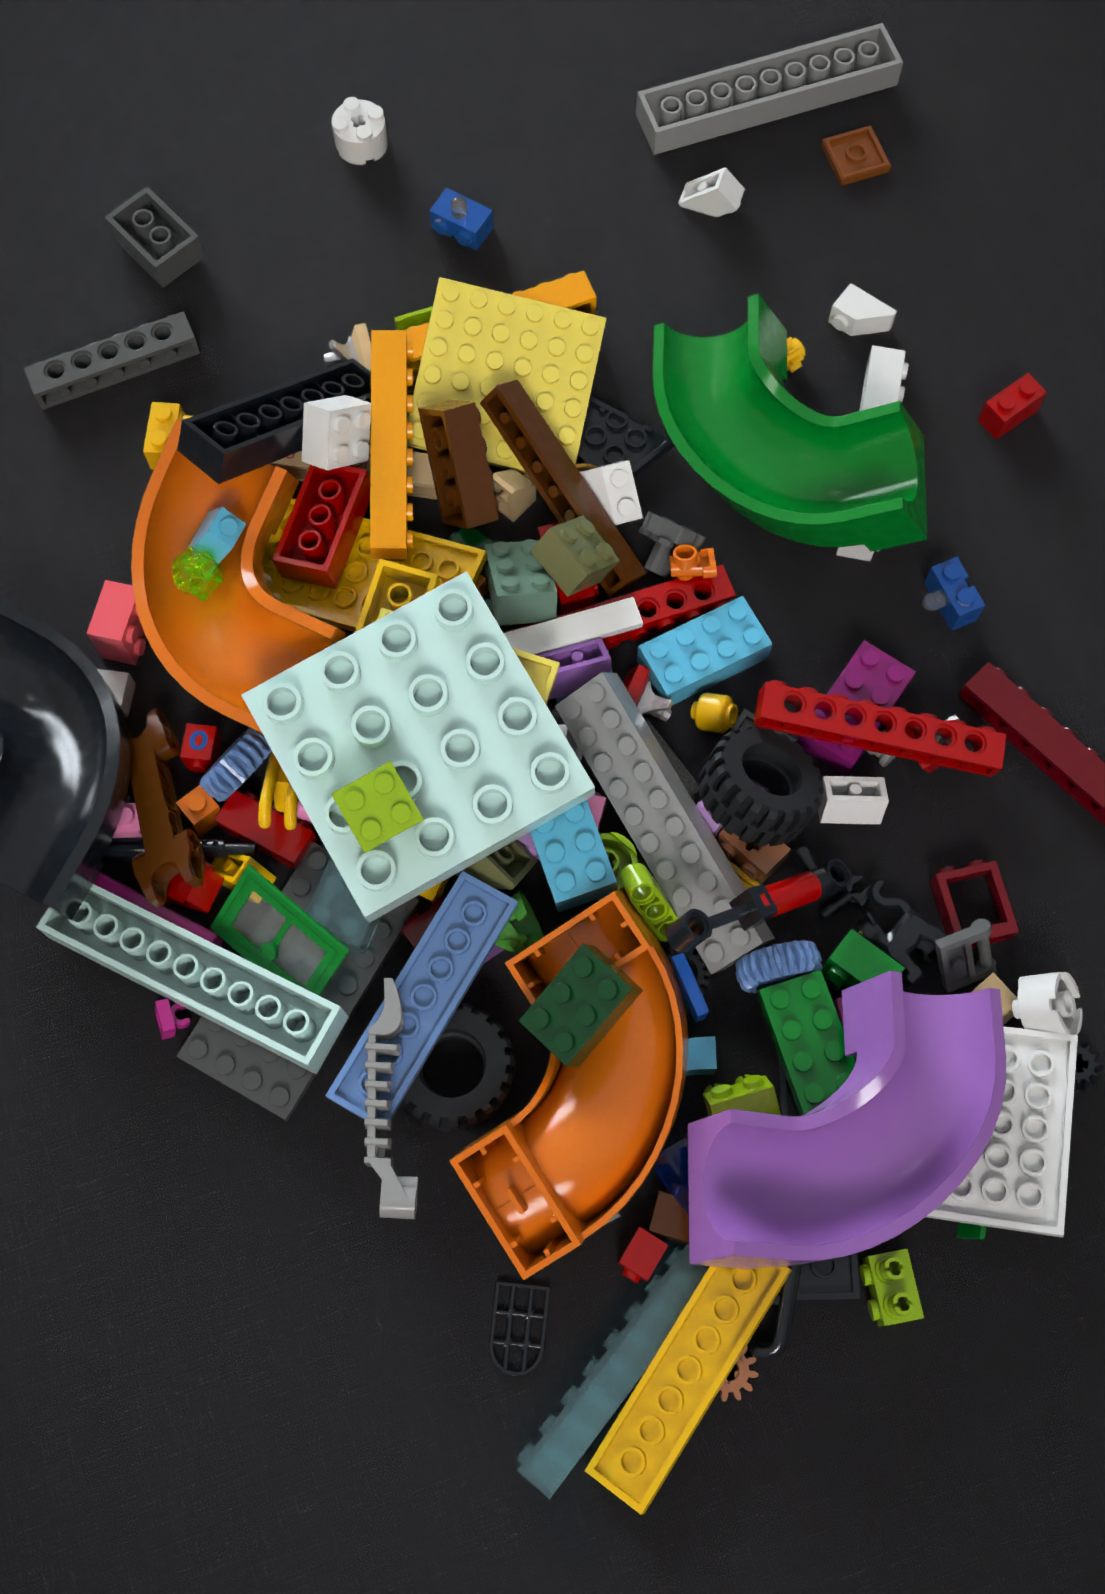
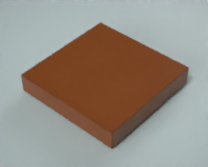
(855, 155)

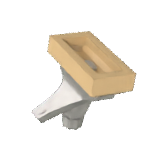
(357, 347)

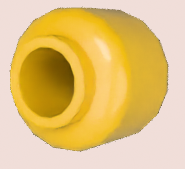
(714, 713)

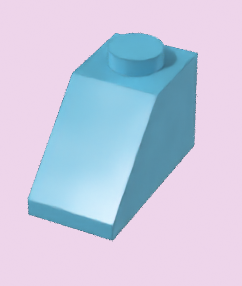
(218, 533)

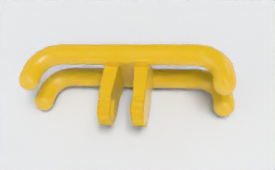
(285, 798)

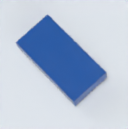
(689, 987)

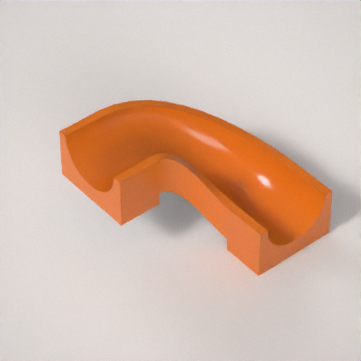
(241, 628)

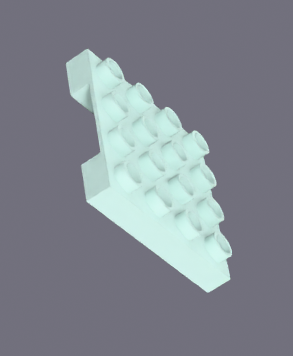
(455, 719)

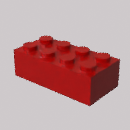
(323, 525)

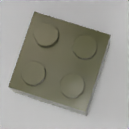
(575, 555)

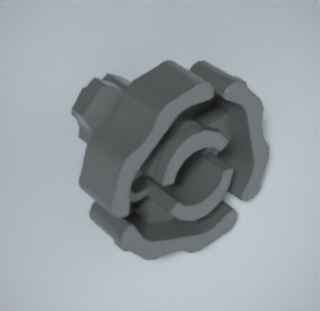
(667, 537)

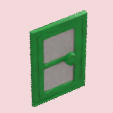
(278, 934)

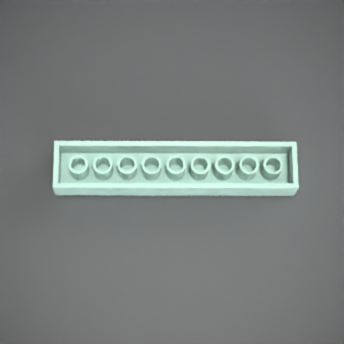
(200, 977)

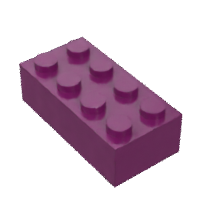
(870, 677)

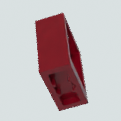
(1000, 932)

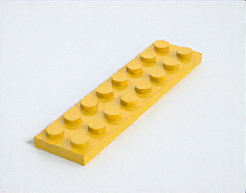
(683, 1381)

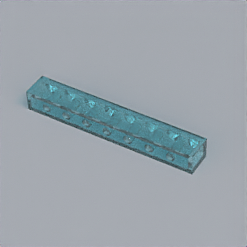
(611, 1377)

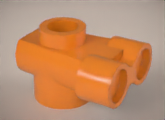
(689, 563)

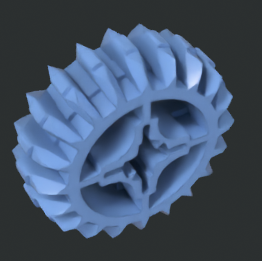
(235, 765)
(777, 964)

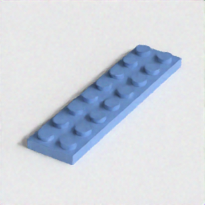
(430, 989)

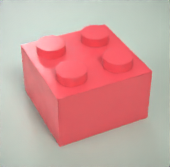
(116, 625)

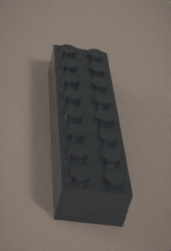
(265, 424)

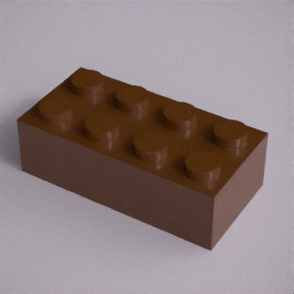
(459, 463)

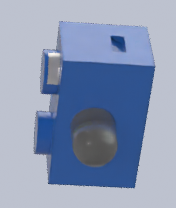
(462, 218)
(951, 594)

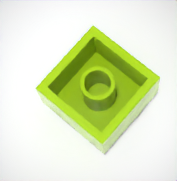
(377, 806)

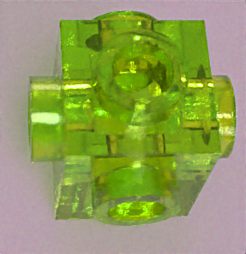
(196, 573)

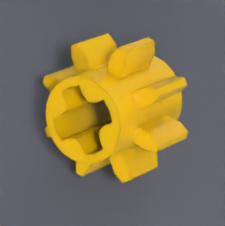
(795, 354)

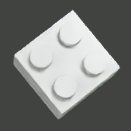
(336, 432)

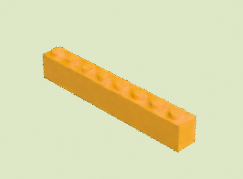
(390, 445)

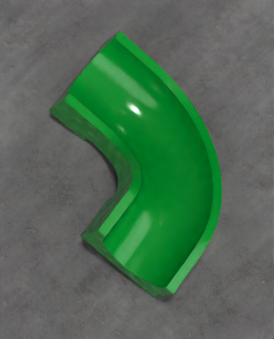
(774, 457)

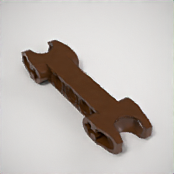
(166, 844)

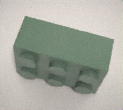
(518, 584)

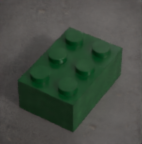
(580, 1005)

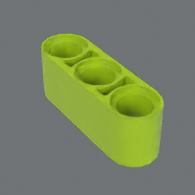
(648, 898)

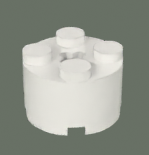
(359, 131)
(1048, 1003)

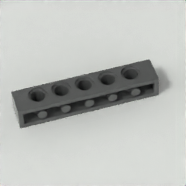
(112, 360)

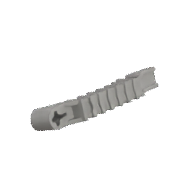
(398, 1193)

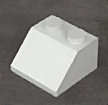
(615, 491)

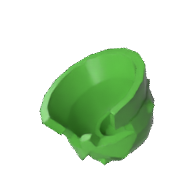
(522, 927)

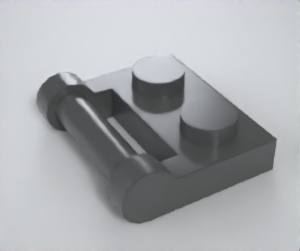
(956, 956)

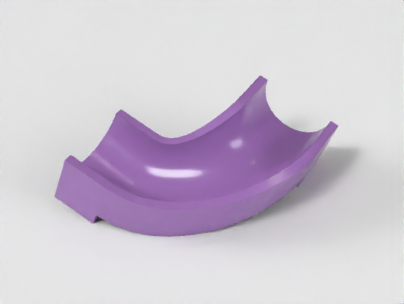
(867, 1155)

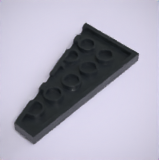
(613, 438)

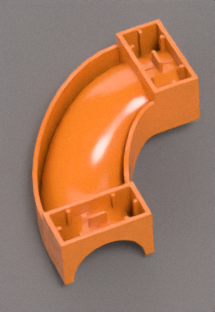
(592, 1127)

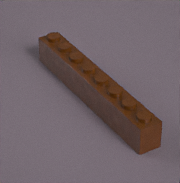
(557, 475)

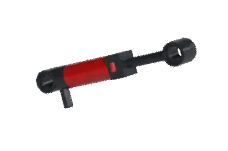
(763, 902)

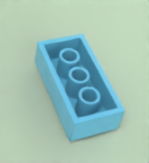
(705, 651)
(574, 858)

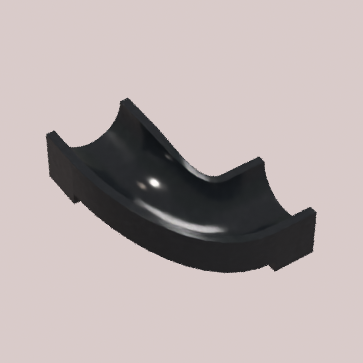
(59, 764)

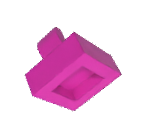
(167, 1020)

